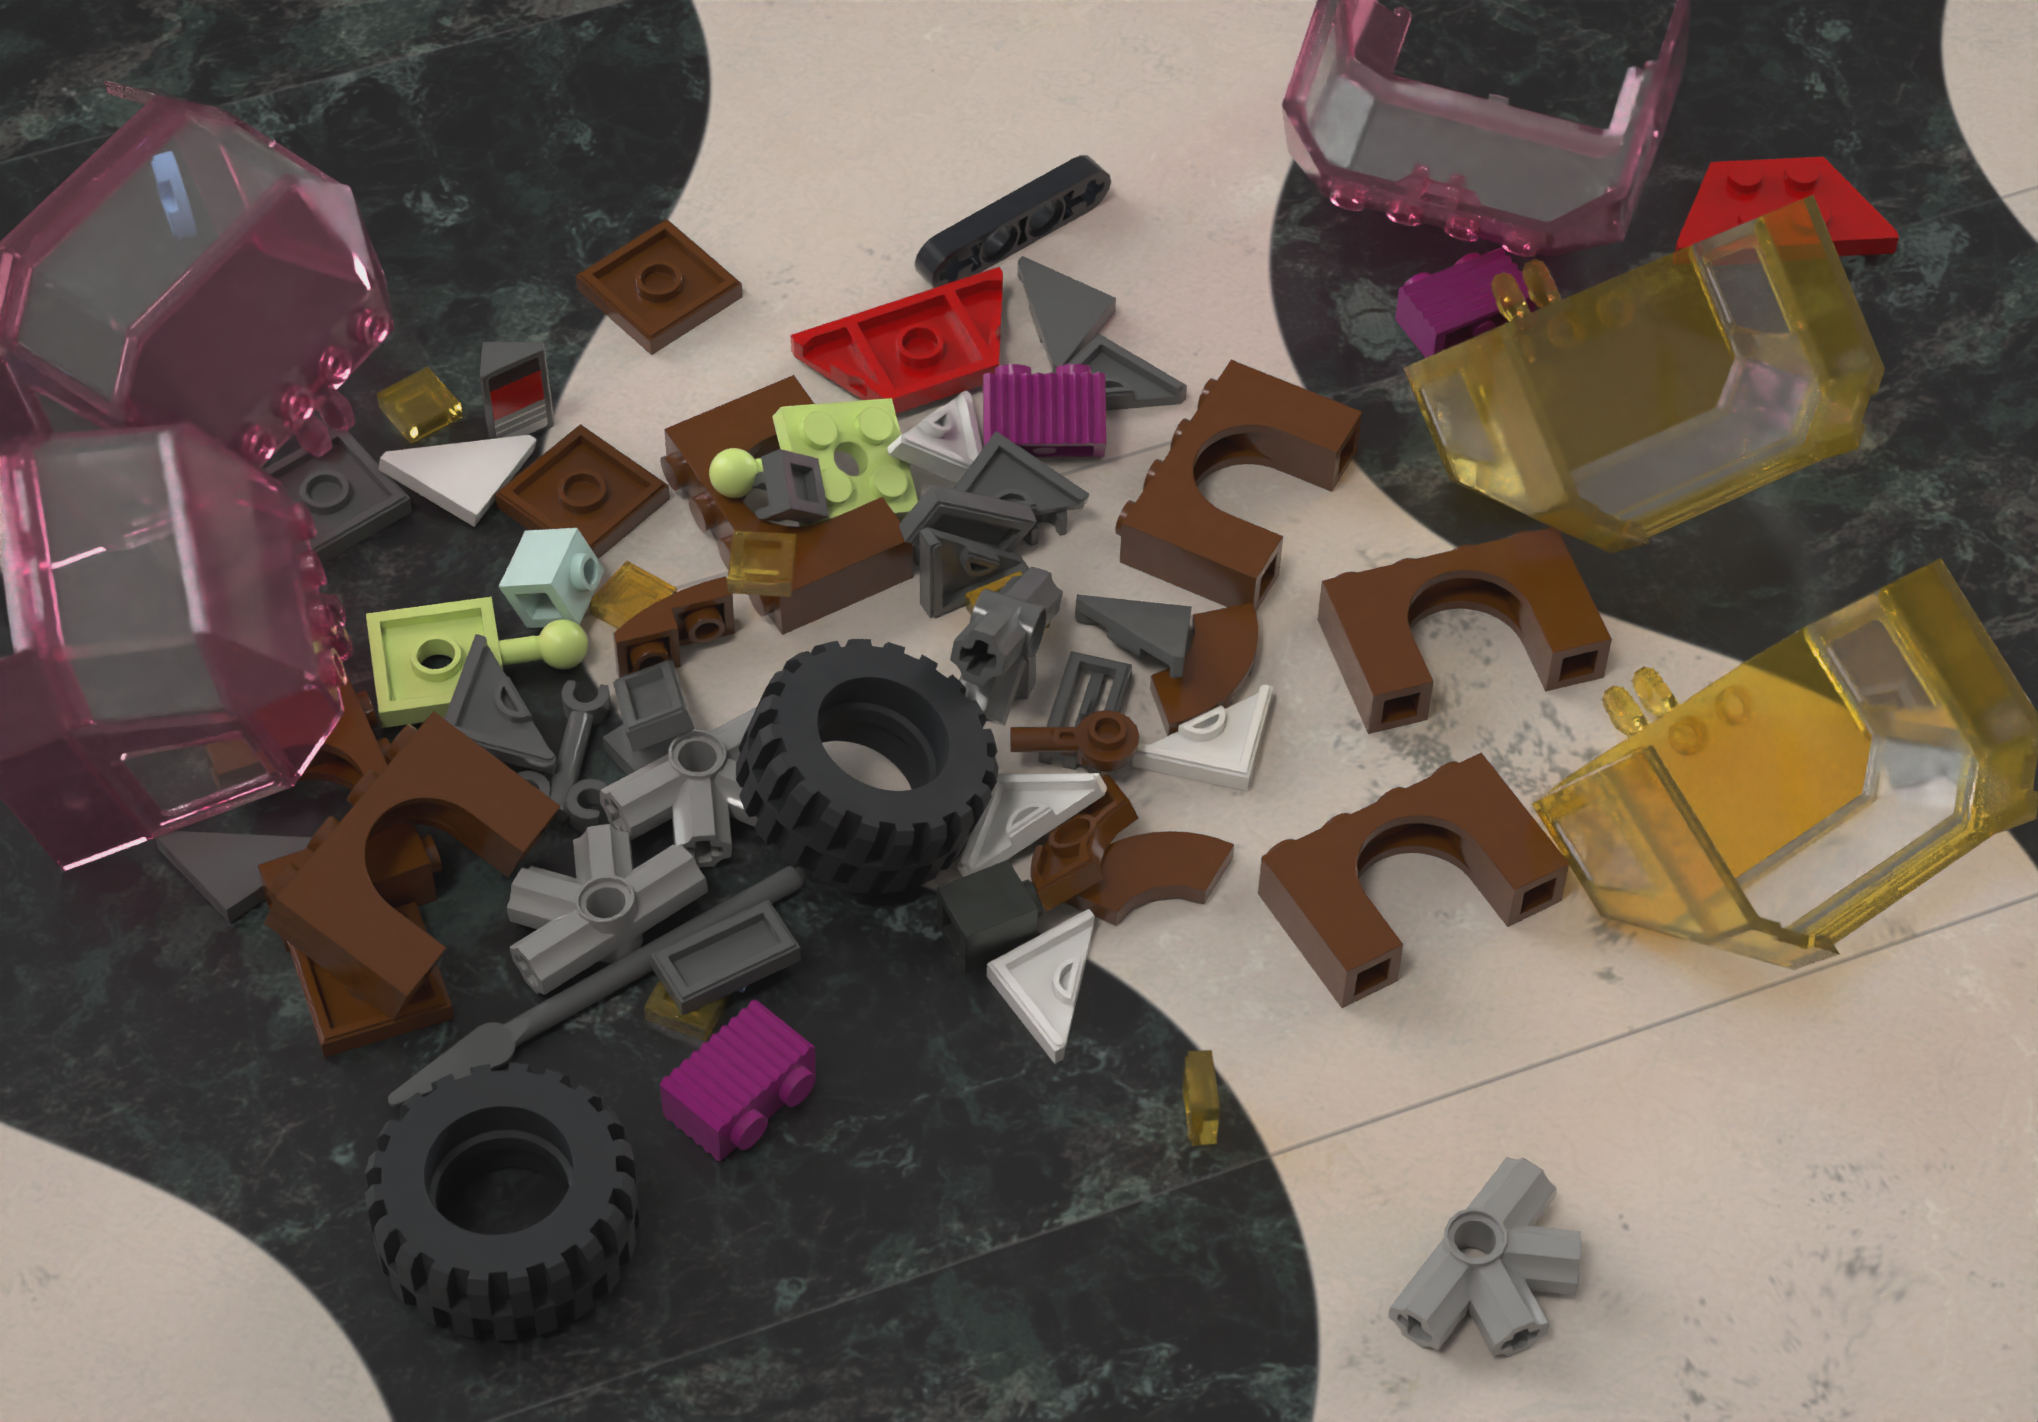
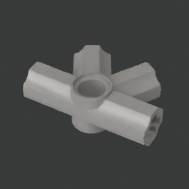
(693, 800)
(600, 910)
(1500, 1284)

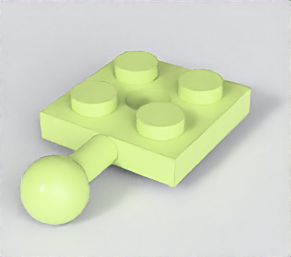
(818, 431)
(410, 635)

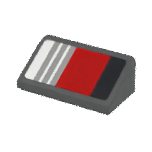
(515, 388)

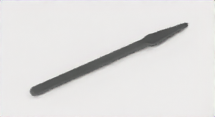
(496, 1042)

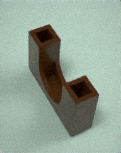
(1237, 422)
(834, 559)
(1518, 579)
(433, 781)
(1456, 815)
(396, 858)

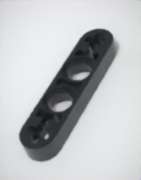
(1013, 222)

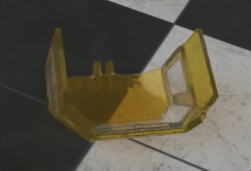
(1658, 383)
(1805, 778)

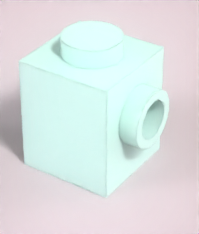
(551, 577)

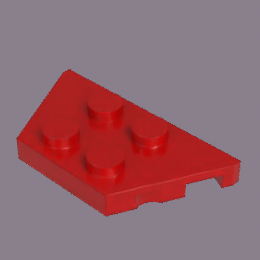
(1751, 188)
(913, 346)

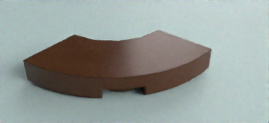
(1213, 668)
(1076, 847)
(1154, 869)

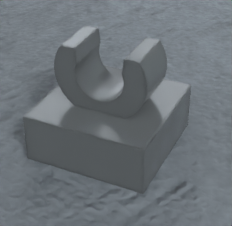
(792, 488)

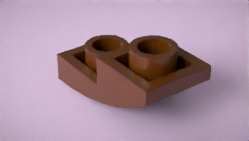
(678, 620)

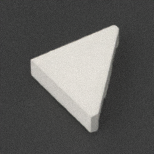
(943, 440)
(460, 474)
(1214, 746)
(1025, 810)
(1045, 979)

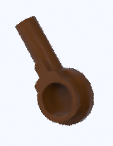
(1101, 740)

